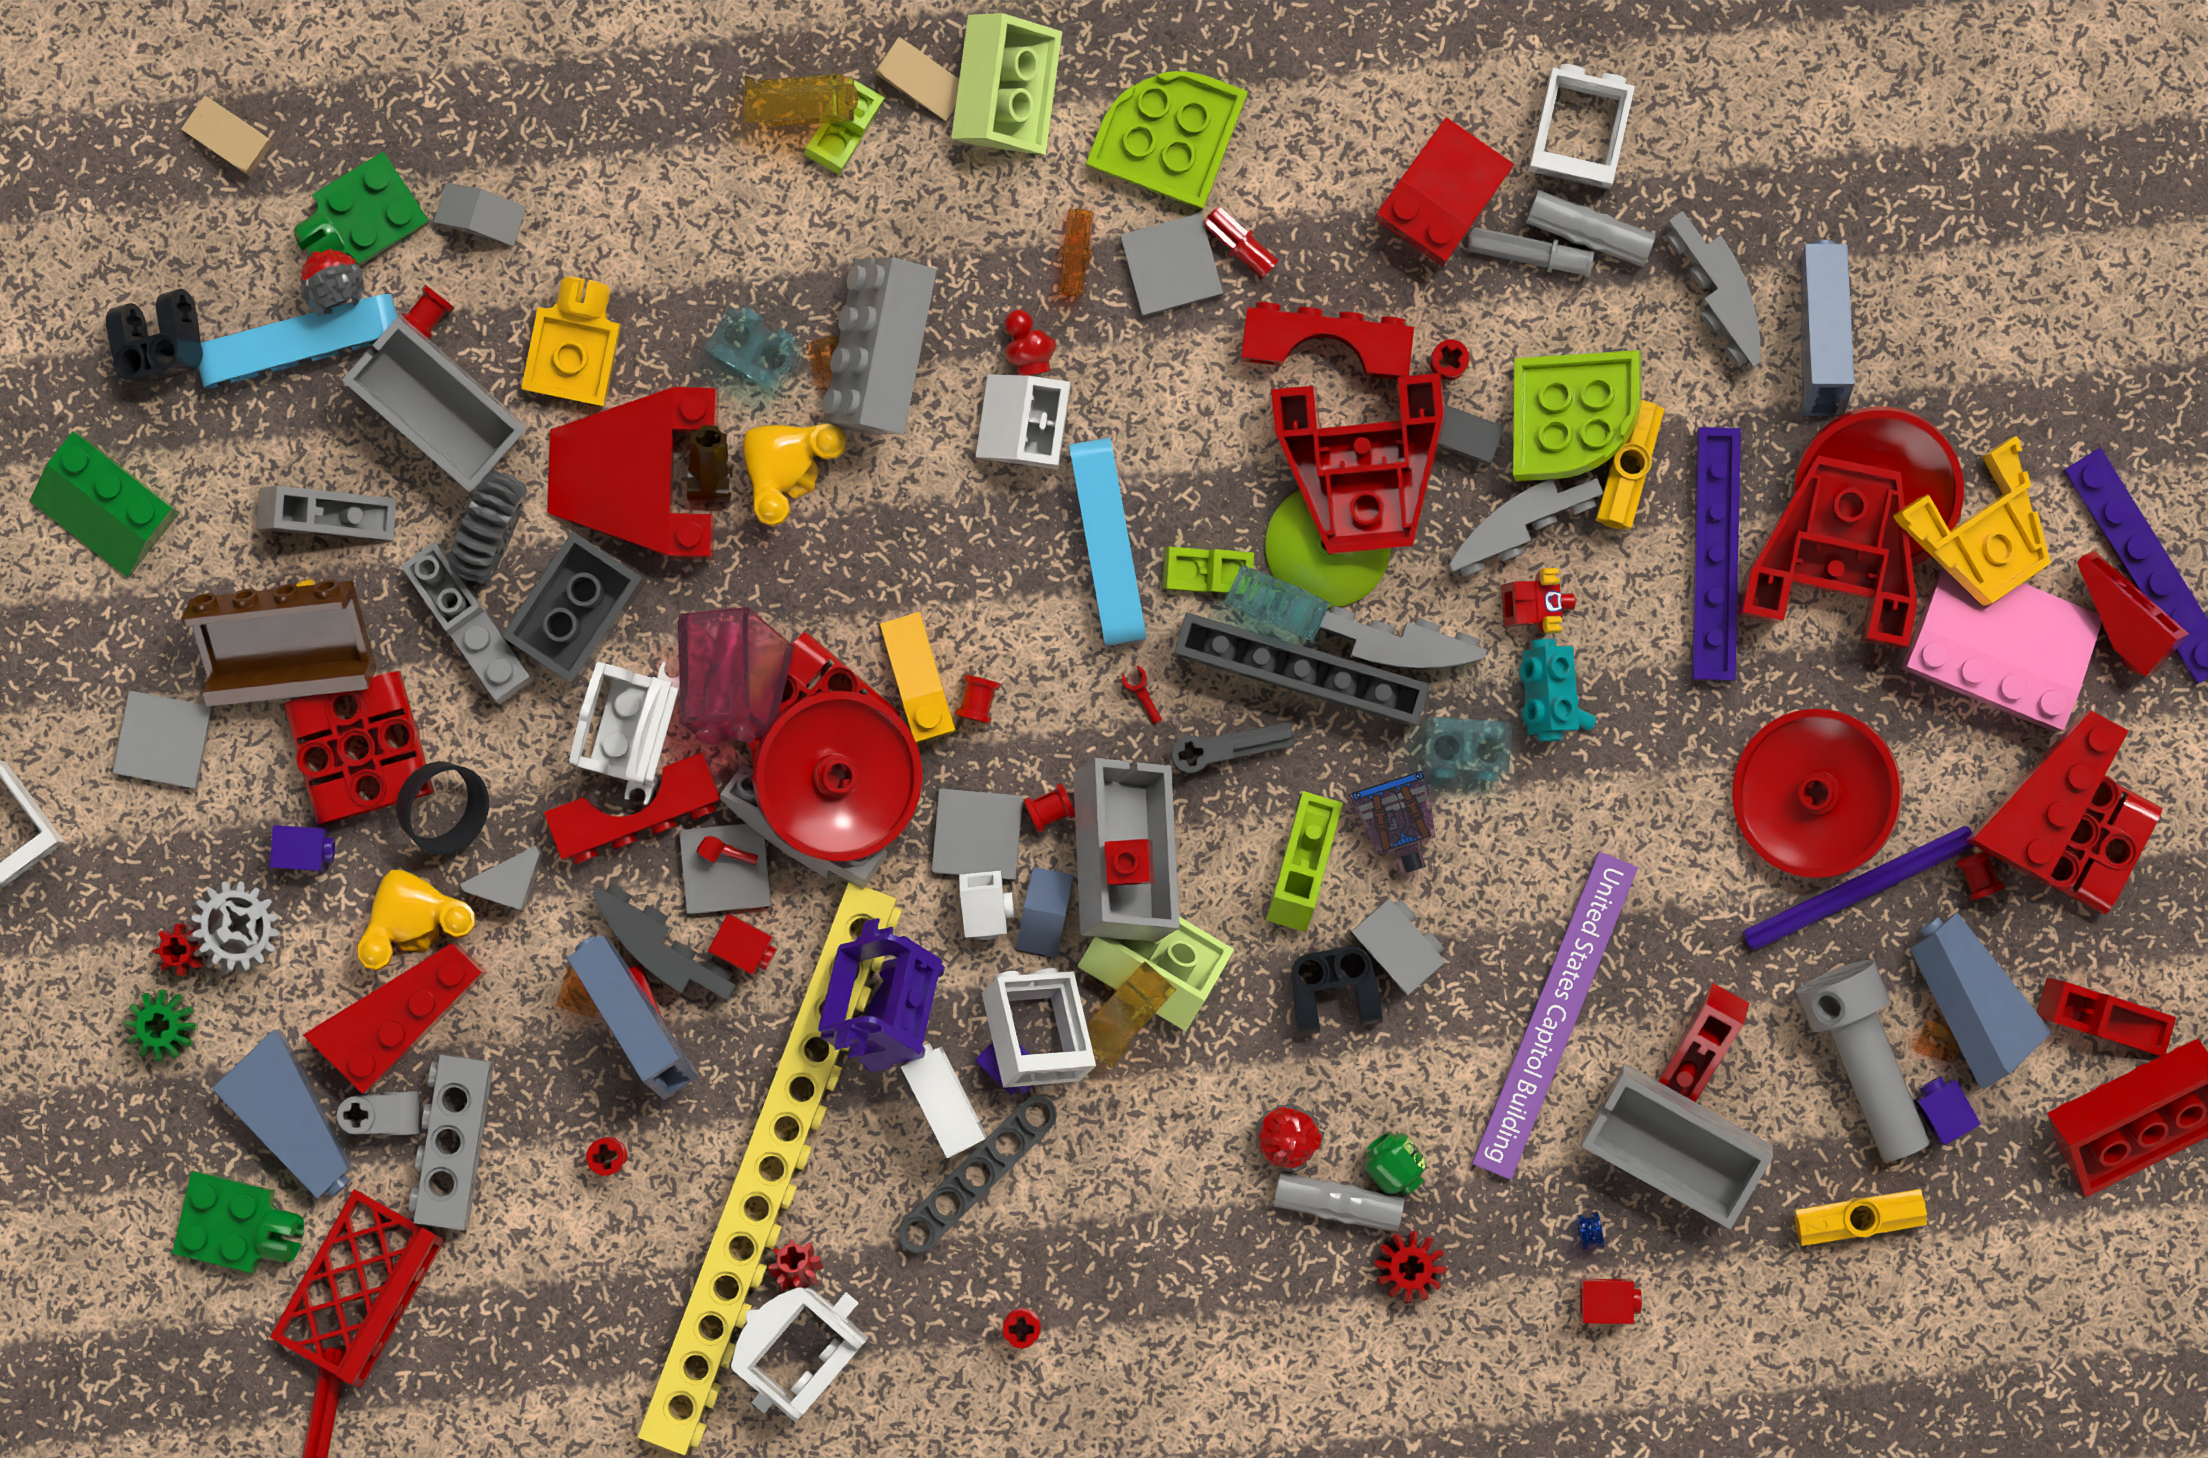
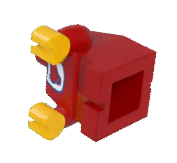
(1536, 602)

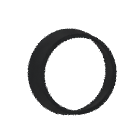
(466, 829)

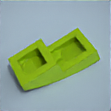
(836, 142)
(1202, 569)

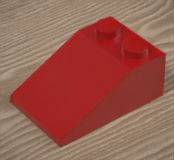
(1444, 191)

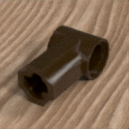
(708, 466)

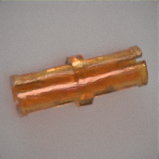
(1075, 252)

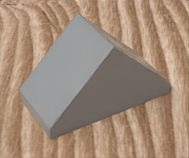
(480, 213)
(509, 881)

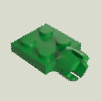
(362, 213)
(234, 1224)

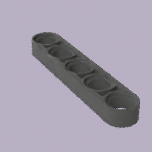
(967, 1192)

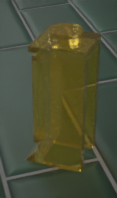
(800, 100)
(1127, 1013)

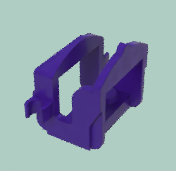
(900, 1008)

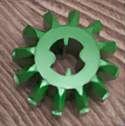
(168, 1037)

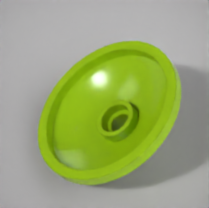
(1298, 557)

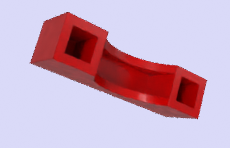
(1381, 346)
(684, 789)

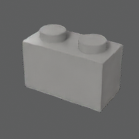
(1398, 945)

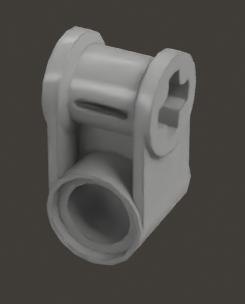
(387, 1113)

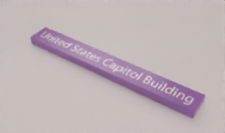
(1554, 1015)

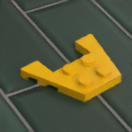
(1995, 545)

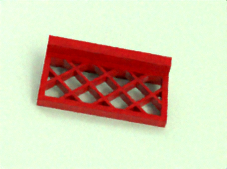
(387, 1308)

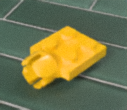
(573, 344)

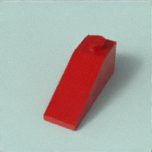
(2132, 621)
(1704, 1042)

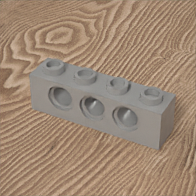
(474, 1079)

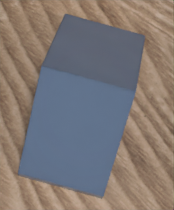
(1044, 912)

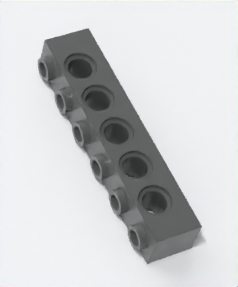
(1301, 669)

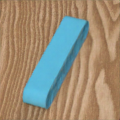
(295, 339)
(1107, 541)

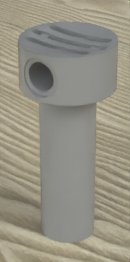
(1847, 1006)

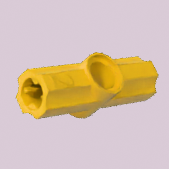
(1623, 489)
(1887, 1213)

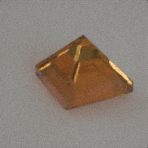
(1944, 1034)

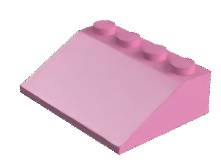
(2014, 654)

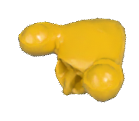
(783, 463)
(409, 914)

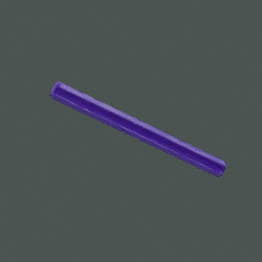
(1857, 888)

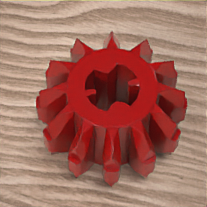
(1401, 1255)

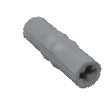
(1590, 228)
(1339, 1202)

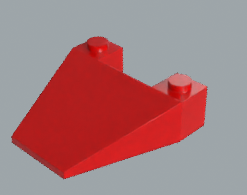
(619, 472)
(1363, 478)
(1843, 541)

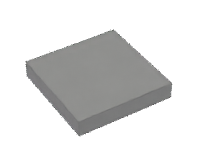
(1171, 264)
(162, 739)
(977, 833)
(728, 882)

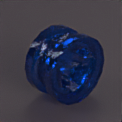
(1590, 1231)

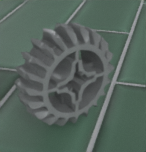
(487, 526)

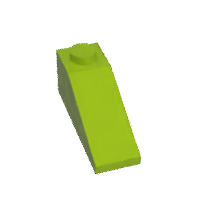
(1304, 861)

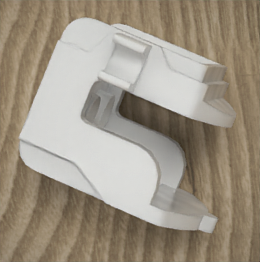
(630, 727)
(769, 1323)

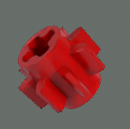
(168, 953)
(784, 1268)

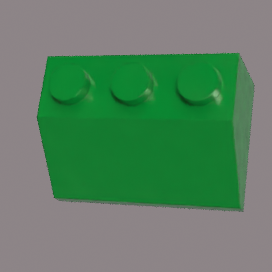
(102, 504)

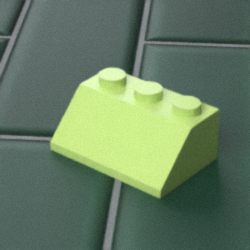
(1006, 83)
(1184, 958)

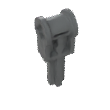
(1233, 745)

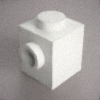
(984, 905)

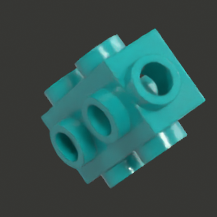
(1551, 692)

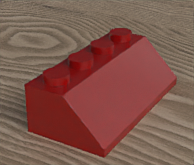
(2135, 1118)

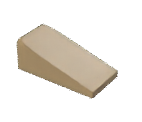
(920, 78)
(227, 135)

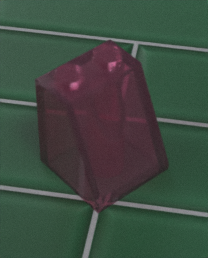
(730, 674)

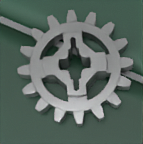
(222, 912)

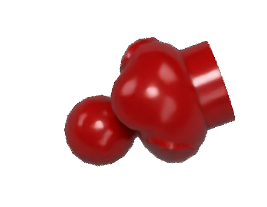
(1029, 349)

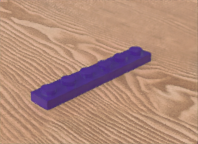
(1716, 553)
(2141, 554)

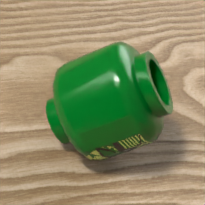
(1395, 1163)

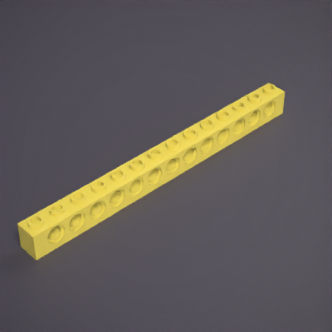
(660, 1423)

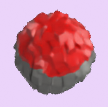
(330, 279)
(1288, 1137)

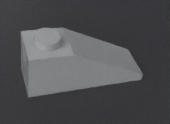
(325, 513)

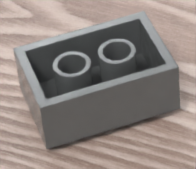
(574, 608)

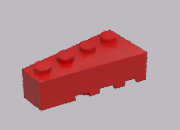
(2051, 798)
(390, 1021)

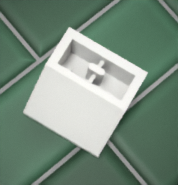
(1023, 420)

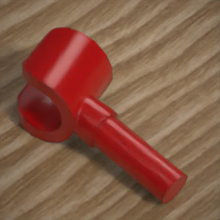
(1143, 695)
(712, 847)

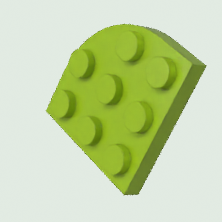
(1169, 134)
(1573, 411)

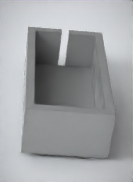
(878, 345)
(435, 403)
(1128, 809)
(1677, 1146)

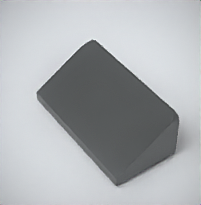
(1470, 435)

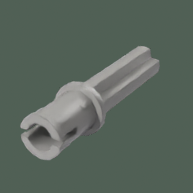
(1531, 251)

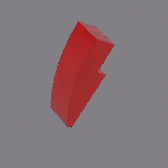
(2105, 1017)

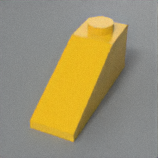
(917, 678)

